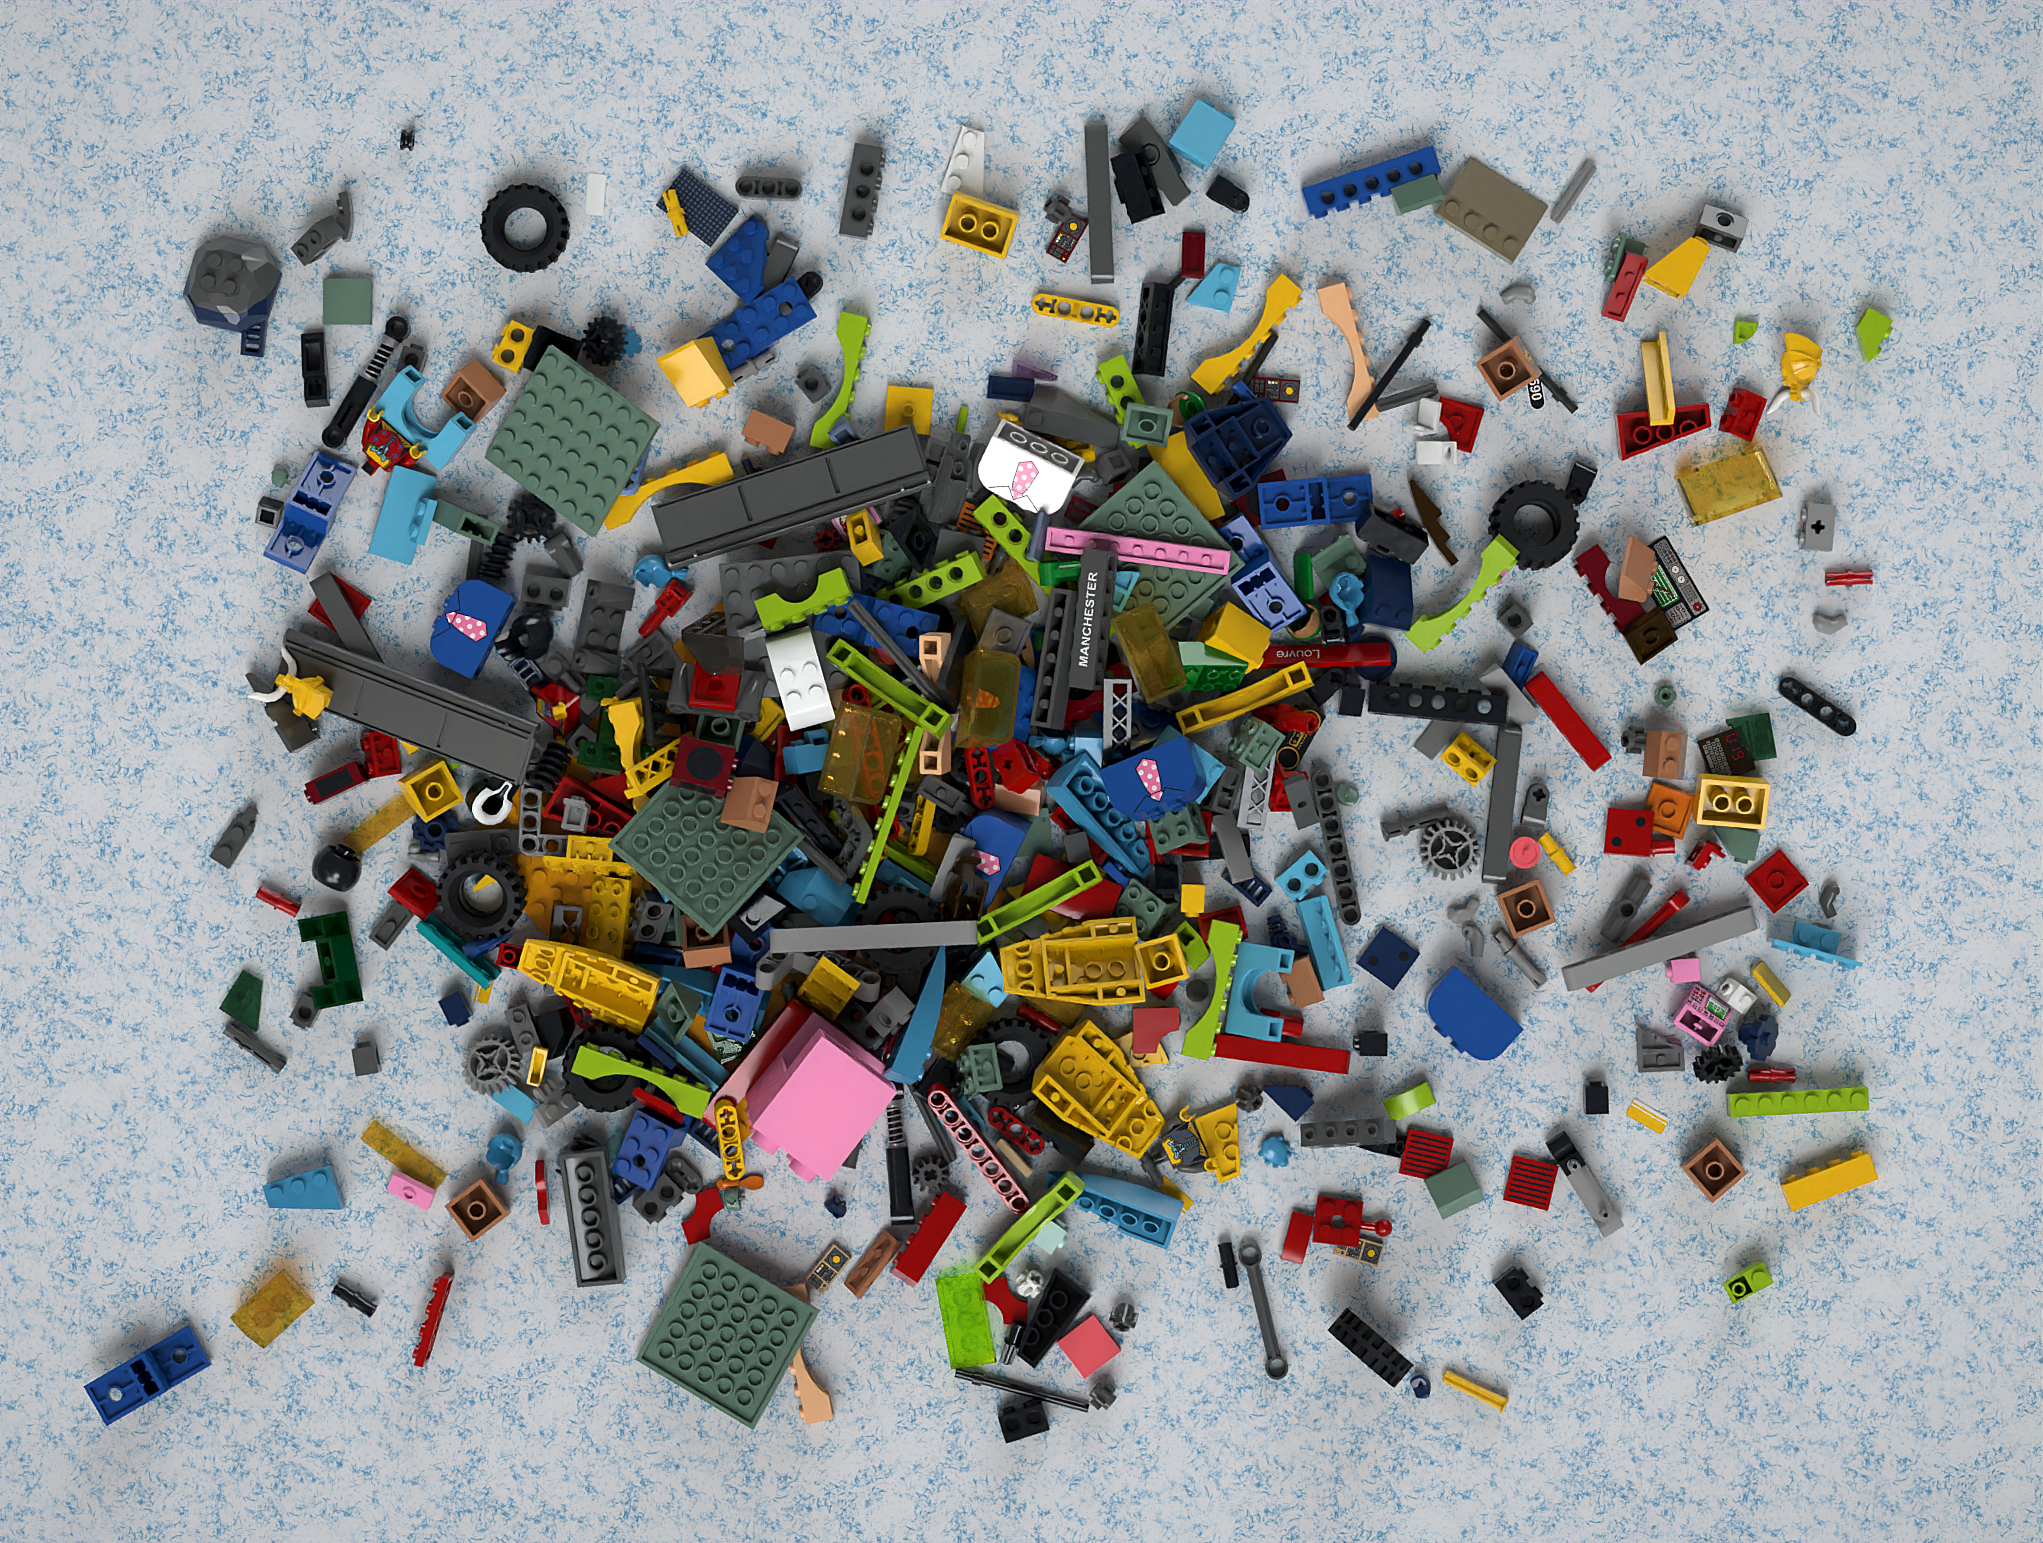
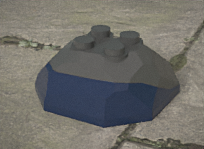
(232, 284)

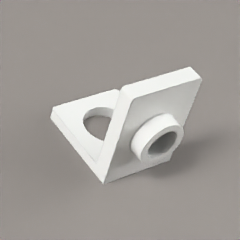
(1427, 418)
(1436, 452)

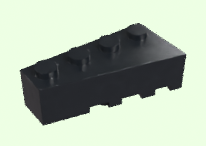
(1056, 1311)

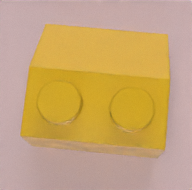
(430, 789)
(1161, 961)

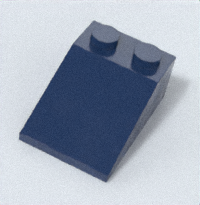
(1387, 594)

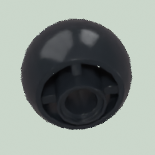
(337, 867)

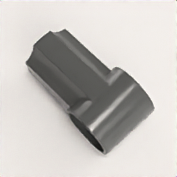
(561, 550)

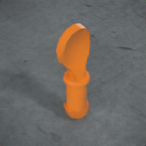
(751, 1183)

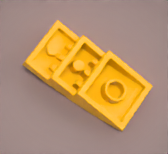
(1187, 475)
(828, 989)

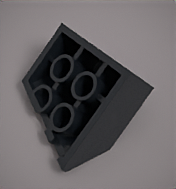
(759, 914)
(1065, 1137)

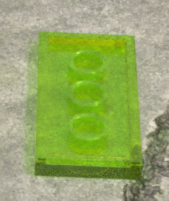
(965, 1320)

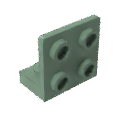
(1618, 248)
(1337, 559)
(894, 564)
(1255, 744)
(1178, 829)
(1039, 835)
(1147, 907)
(979, 1070)

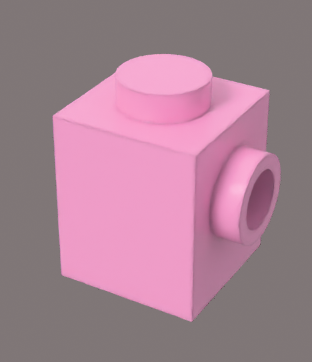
(1683, 969)

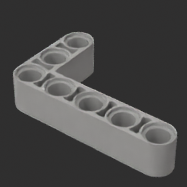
(535, 812)
(776, 966)

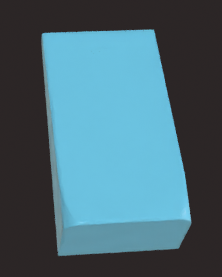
(516, 1102)

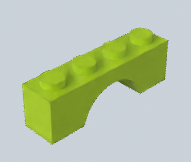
(831, 590)

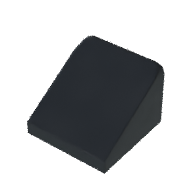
(269, 512)

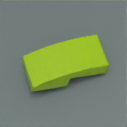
(1409, 1102)

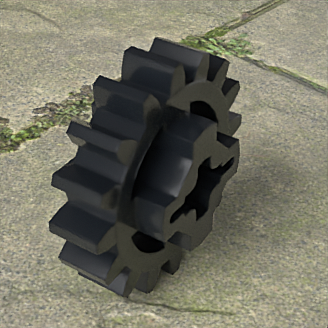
(607, 330)
(523, 526)
(1717, 1063)

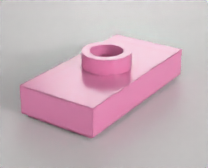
(411, 1190)

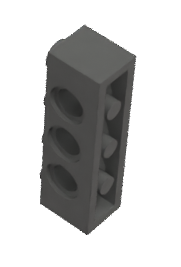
(862, 155)
(1348, 1133)

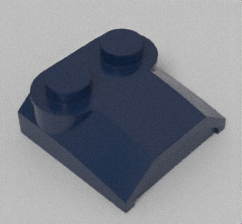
(650, 954)

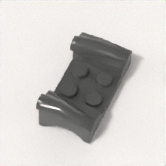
(601, 628)
(747, 703)

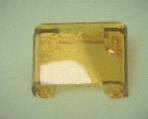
(1727, 485)

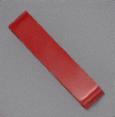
(1567, 721)

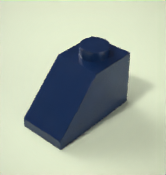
(1290, 1098)

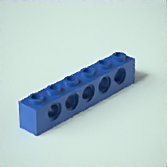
(1311, 195)

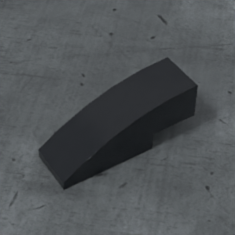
(315, 370)

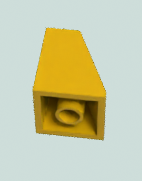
(1679, 268)
(697, 372)
(1236, 634)

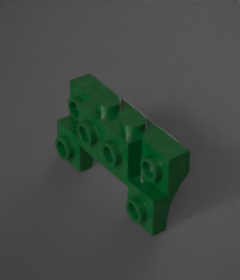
(603, 753)
(335, 959)

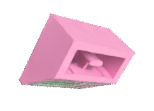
(1702, 1016)

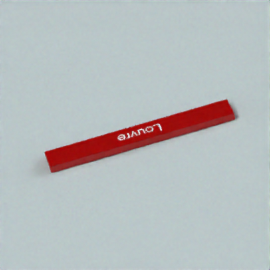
(1336, 656)

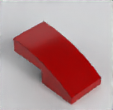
(1297, 1237)

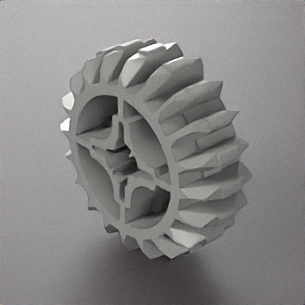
(1466, 842)
(478, 1053)

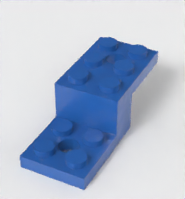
(761, 323)
(1313, 501)
(310, 512)
(1261, 578)
(891, 618)
(738, 990)
(653, 1138)
(147, 1375)

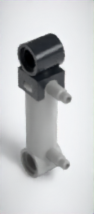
(1584, 1184)

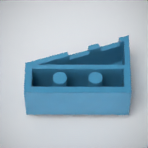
(306, 1190)

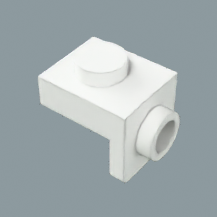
(1736, 995)

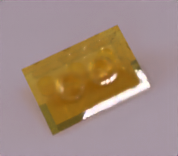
(1005, 591)
(959, 1020)
(272, 1309)

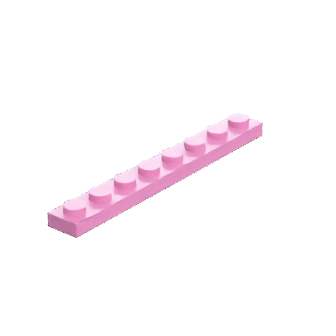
(1140, 550)

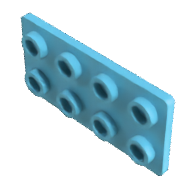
(404, 515)
(1814, 940)

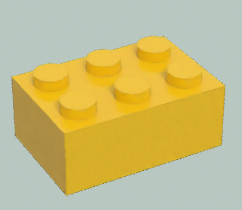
(980, 225)
(1731, 801)

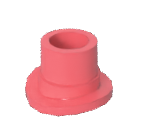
(1524, 852)

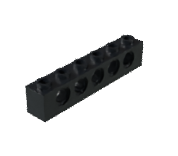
(1495, 717)

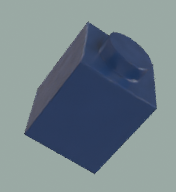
(456, 1009)

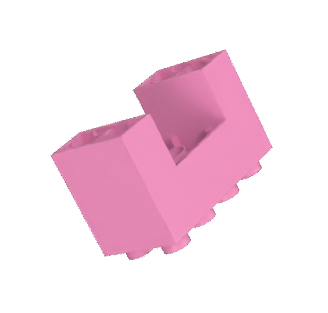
(818, 1098)

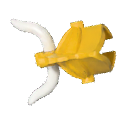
(1799, 367)
(308, 693)

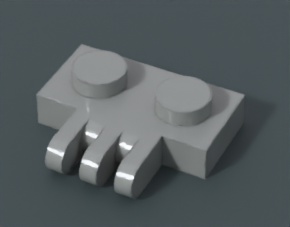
(552, 1103)

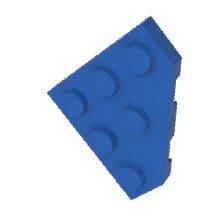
(742, 260)
(1145, 725)

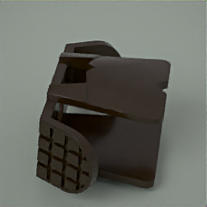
(975, 894)

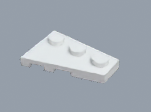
(966, 165)

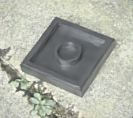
(1003, 632)

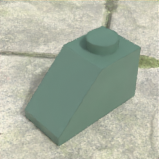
(1738, 842)

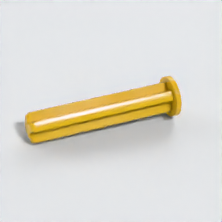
(1475, 1390)

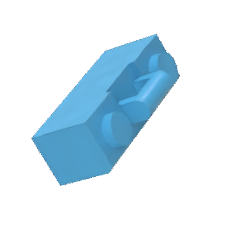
(1085, 741)
(804, 755)
(894, 875)

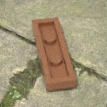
(872, 1264)

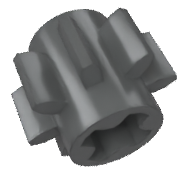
(1057, 209)
(1634, 740)
(1249, 1097)
(1123, 1317)
(1102, 1396)

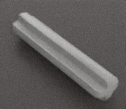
(1573, 192)

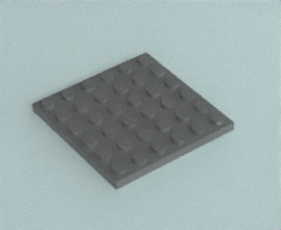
(794, 581)

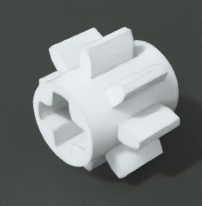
(1029, 1283)

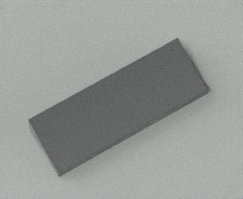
(592, 1217)

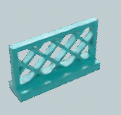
(450, 945)

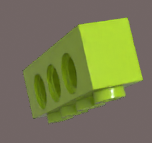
(1118, 367)

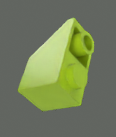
(1870, 332)
(1191, 944)
(1747, 1281)

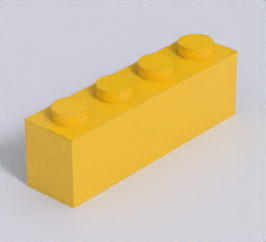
(1828, 1180)

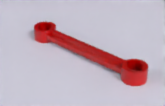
(1671, 907)

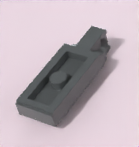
(943, 795)
(234, 839)
(391, 925)

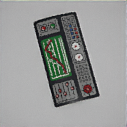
(1674, 587)

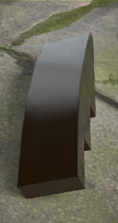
(1428, 514)

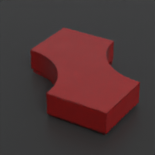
(542, 1192)
(698, 1225)
(1010, 1306)

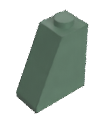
(465, 522)

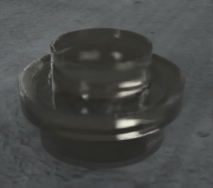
(1197, 990)

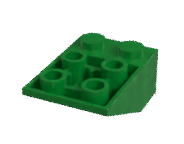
(1209, 667)

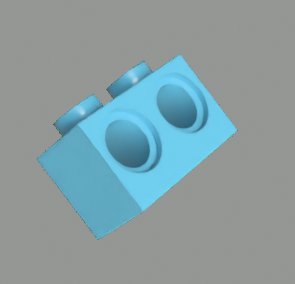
(1297, 870)

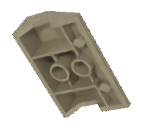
(1491, 211)

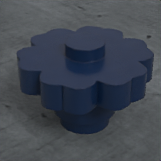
(433, 832)
(1759, 1037)

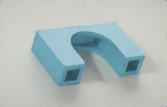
(399, 413)
(1243, 1013)

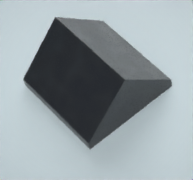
(914, 538)

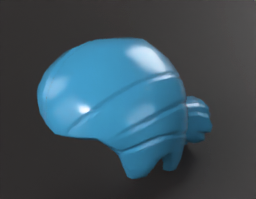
(655, 571)
(1347, 595)
(1051, 740)
(504, 1154)

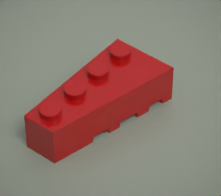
(1637, 436)
(605, 814)
(928, 1239)

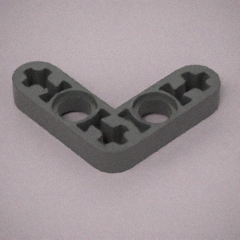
(859, 835)

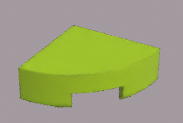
(1744, 331)

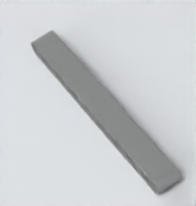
(873, 936)
(1659, 948)

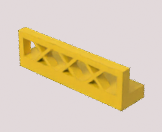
(1658, 381)
(651, 777)

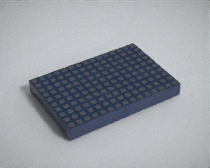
(705, 211)

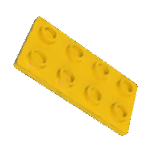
(590, 855)
(609, 916)

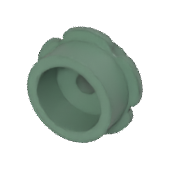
(1671, 695)

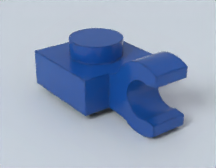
(1116, 871)

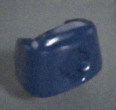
(836, 1206)
(1421, 1386)

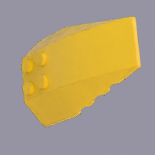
(1078, 965)
(602, 983)
(1097, 1090)

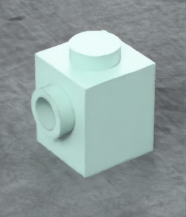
(1052, 1235)

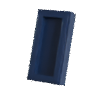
(1010, 388)

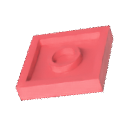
(1088, 1346)

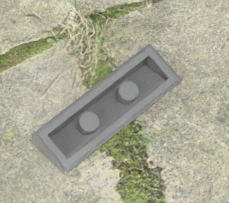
(1520, 708)
(1438, 734)
(958, 847)
(1232, 848)

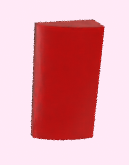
(1091, 904)

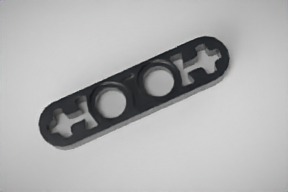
(1815, 708)

